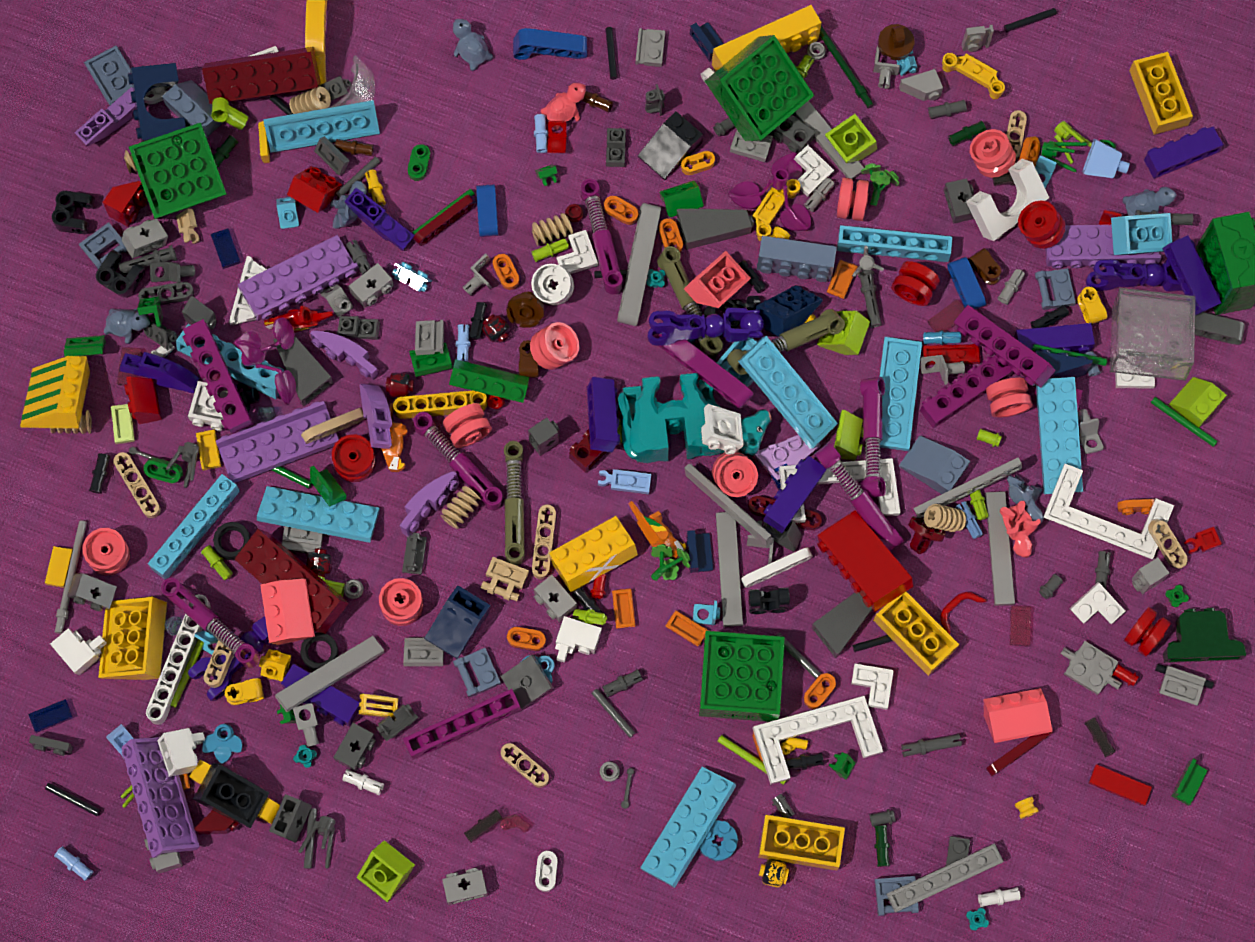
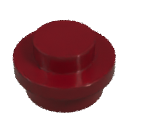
(574, 213)

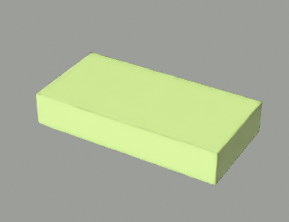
(122, 424)

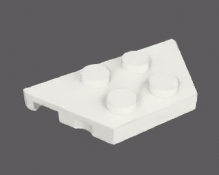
(241, 311)

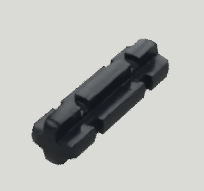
(759, 286)

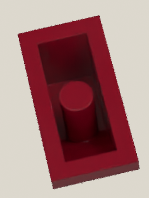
(216, 824)

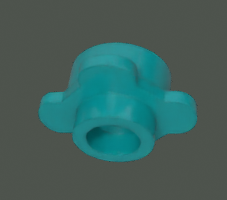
(651, 282)
(303, 750)
(980, 913)

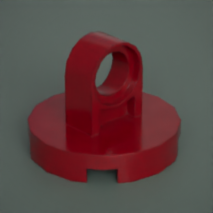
(923, 535)

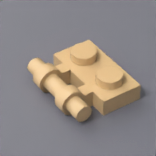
(508, 574)

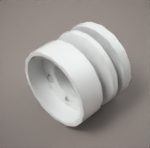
(543, 279)

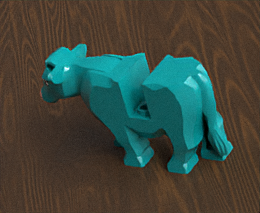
(649, 421)

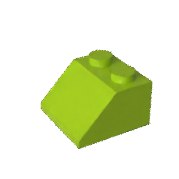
(852, 140)
(1197, 400)
(848, 436)
(385, 870)

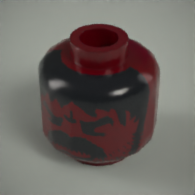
(496, 328)
(399, 385)
(319, 562)

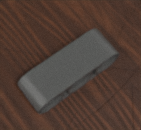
(1219, 328)

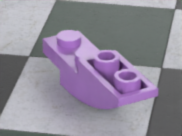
(107, 120)
(340, 347)
(378, 415)
(431, 496)

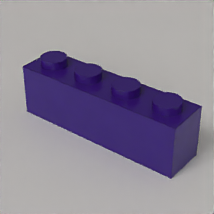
(1183, 152)
(1191, 274)
(1067, 337)
(602, 414)
(794, 494)
(328, 701)

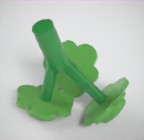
(878, 178)
(668, 568)

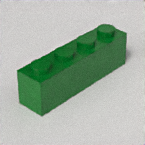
(489, 381)

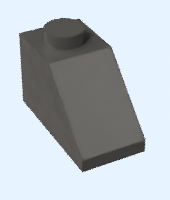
(196, 311)

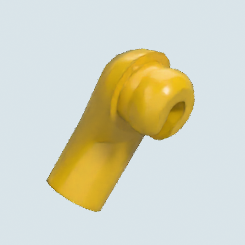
(792, 743)

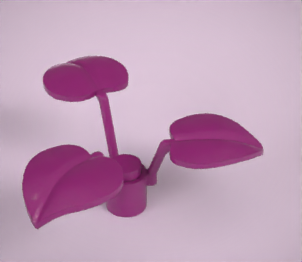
(748, 196)
(250, 345)

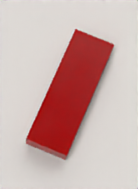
(953, 353)
(1120, 785)

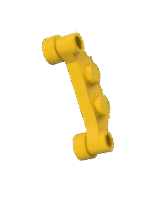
(976, 71)
(770, 207)

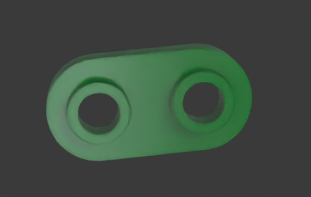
(418, 161)
(161, 473)

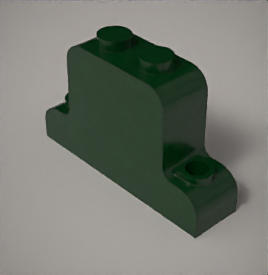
(1203, 638)

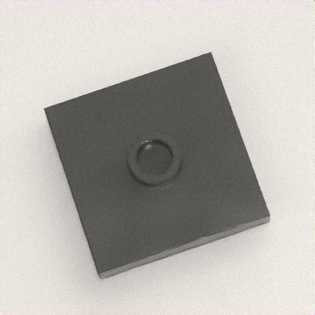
(527, 681)

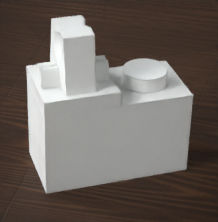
(576, 635)
(78, 654)
(178, 750)

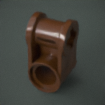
(984, 264)
(527, 365)

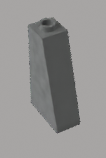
(710, 226)
(308, 373)
(841, 623)

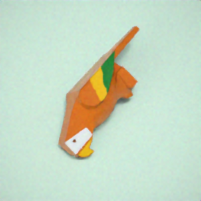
(392, 455)
(656, 531)

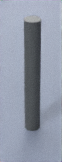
(369, 166)
(800, 658)
(613, 713)
(309, 848)

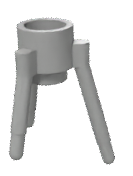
(866, 263)

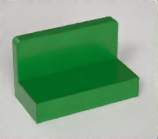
(682, 197)
(151, 305)
(327, 486)
(1189, 782)

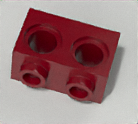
(584, 446)

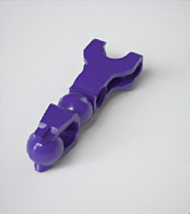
(1120, 275)
(679, 327)
(254, 638)

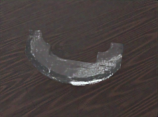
(362, 86)

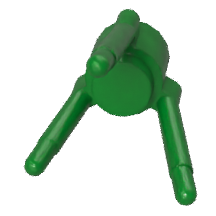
(1051, 148)

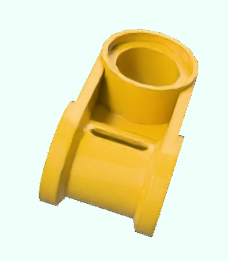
(1092, 308)
(246, 691)

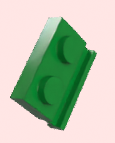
(84, 345)
(430, 363)

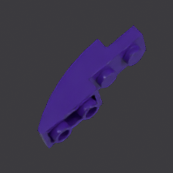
(378, 220)
(163, 370)

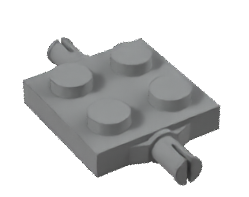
(1091, 668)

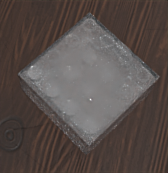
(1152, 334)

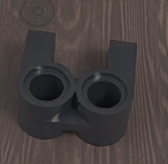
(67, 211)
(109, 266)
(773, 601)

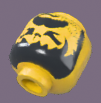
(774, 873)

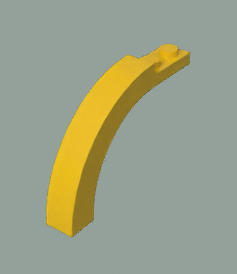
(315, 33)

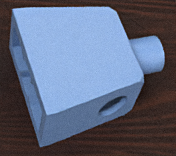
(1104, 161)

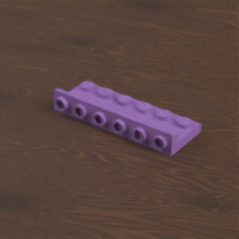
(1088, 244)
(298, 278)
(273, 442)
(159, 799)

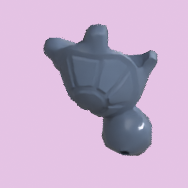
(471, 45)
(1148, 200)
(344, 214)
(122, 321)
(1028, 494)

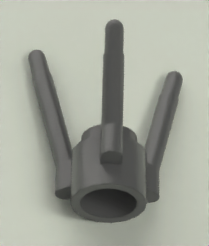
(189, 454)
(325, 828)

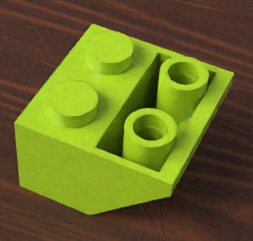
(850, 338)

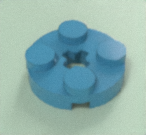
(728, 845)

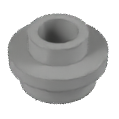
(816, 46)
(353, 583)
(609, 765)

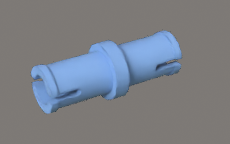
(540, 133)
(463, 343)
(73, 863)

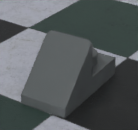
(789, 538)

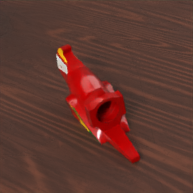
(300, 318)

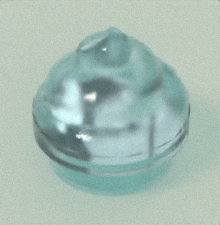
(265, 413)
(173, 624)

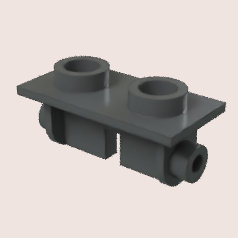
(336, 87)
(654, 101)
(160, 334)
(414, 554)
(390, 728)

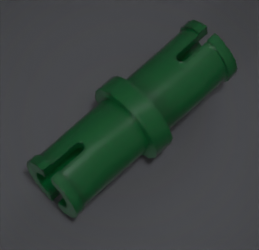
(967, 133)
(223, 152)
(882, 846)

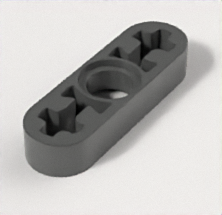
(172, 299)

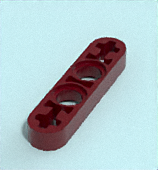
(444, 220)
(809, 514)
(1016, 753)

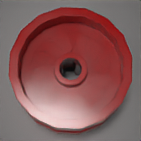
(1041, 224)
(915, 283)
(353, 469)
(1148, 632)

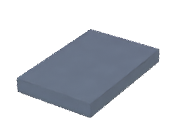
(110, 73)

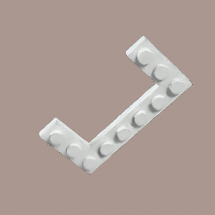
(887, 504)
(1060, 512)
(852, 710)

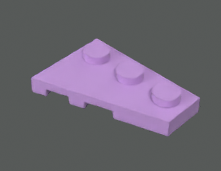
(785, 452)

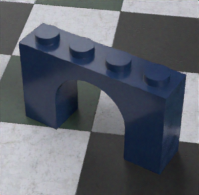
(143, 80)

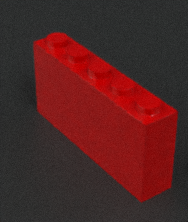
(864, 561)

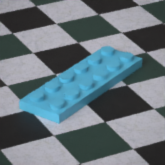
(333, 123)
(900, 374)
(788, 392)
(1058, 430)
(313, 514)
(688, 827)

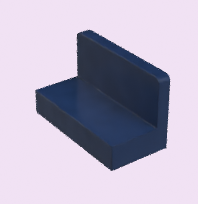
(705, 38)
(699, 552)

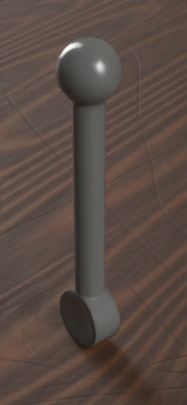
(133, 451)
(630, 771)

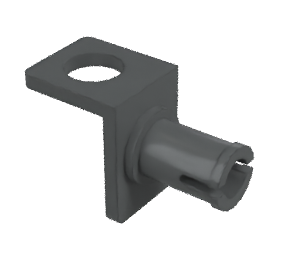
(172, 271)

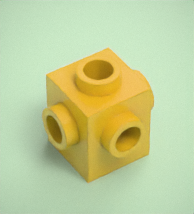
(275, 664)

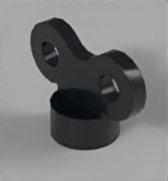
(750, 302)
(249, 396)

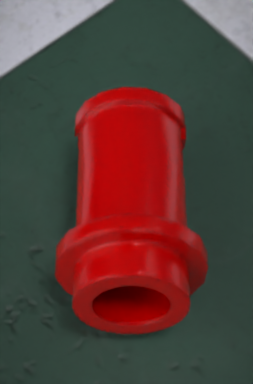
(598, 587)
(1126, 675)

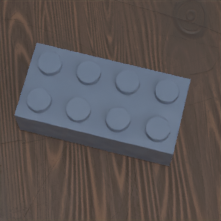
(796, 258)

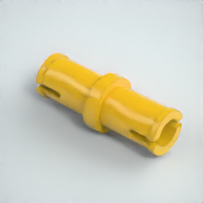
(375, 187)

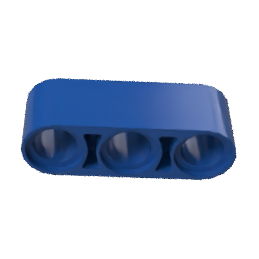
(487, 210)
(966, 283)

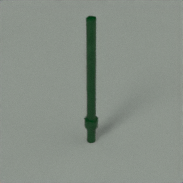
(860, 90)

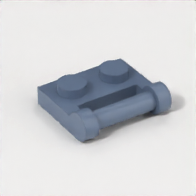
(101, 241)
(1061, 288)
(483, 670)
(887, 885)

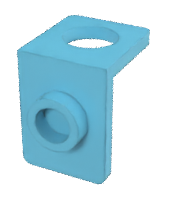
(1045, 167)
(287, 212)
(713, 610)
(208, 639)

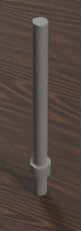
(62, 613)

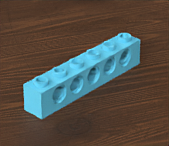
(894, 243)
(238, 371)
(193, 527)

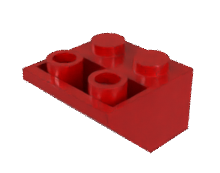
(313, 188)
(125, 202)
(143, 399)

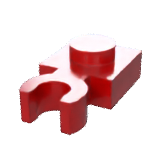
(1205, 540)

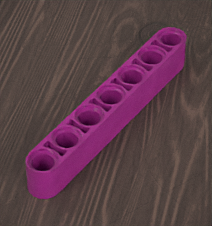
(708, 371)

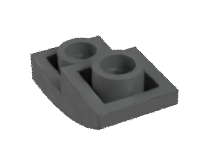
(615, 147)
(358, 328)

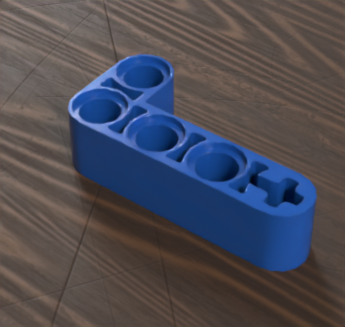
(548, 43)

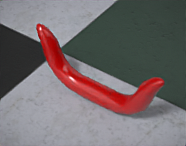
(953, 603)

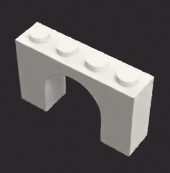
(1029, 189)

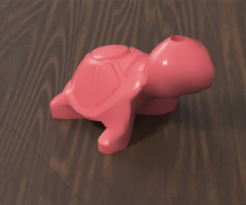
(563, 105)
(1019, 527)

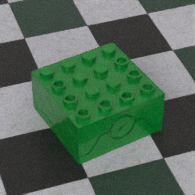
(759, 88)
(177, 170)
(1230, 260)
(741, 676)

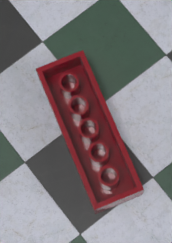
(262, 75)
(271, 562)

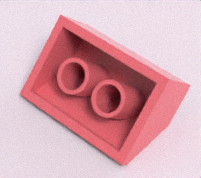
(717, 282)
(287, 611)
(1017, 715)

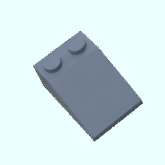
(934, 464)

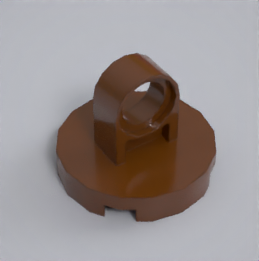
(896, 41)
(525, 309)

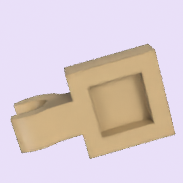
(186, 225)

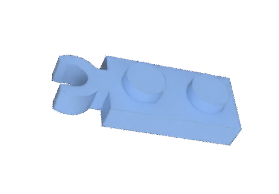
(626, 481)

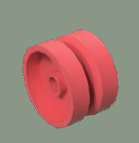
(992, 153)
(852, 199)
(554, 345)
(1009, 397)
(467, 425)
(735, 484)
(106, 562)
(396, 591)

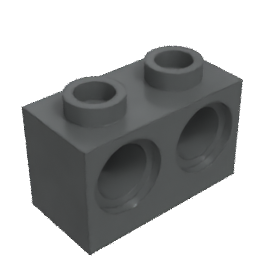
(796, 130)

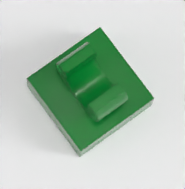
(545, 172)
(289, 716)
(843, 765)

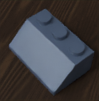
(192, 103)

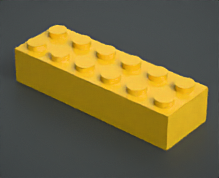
(791, 32)

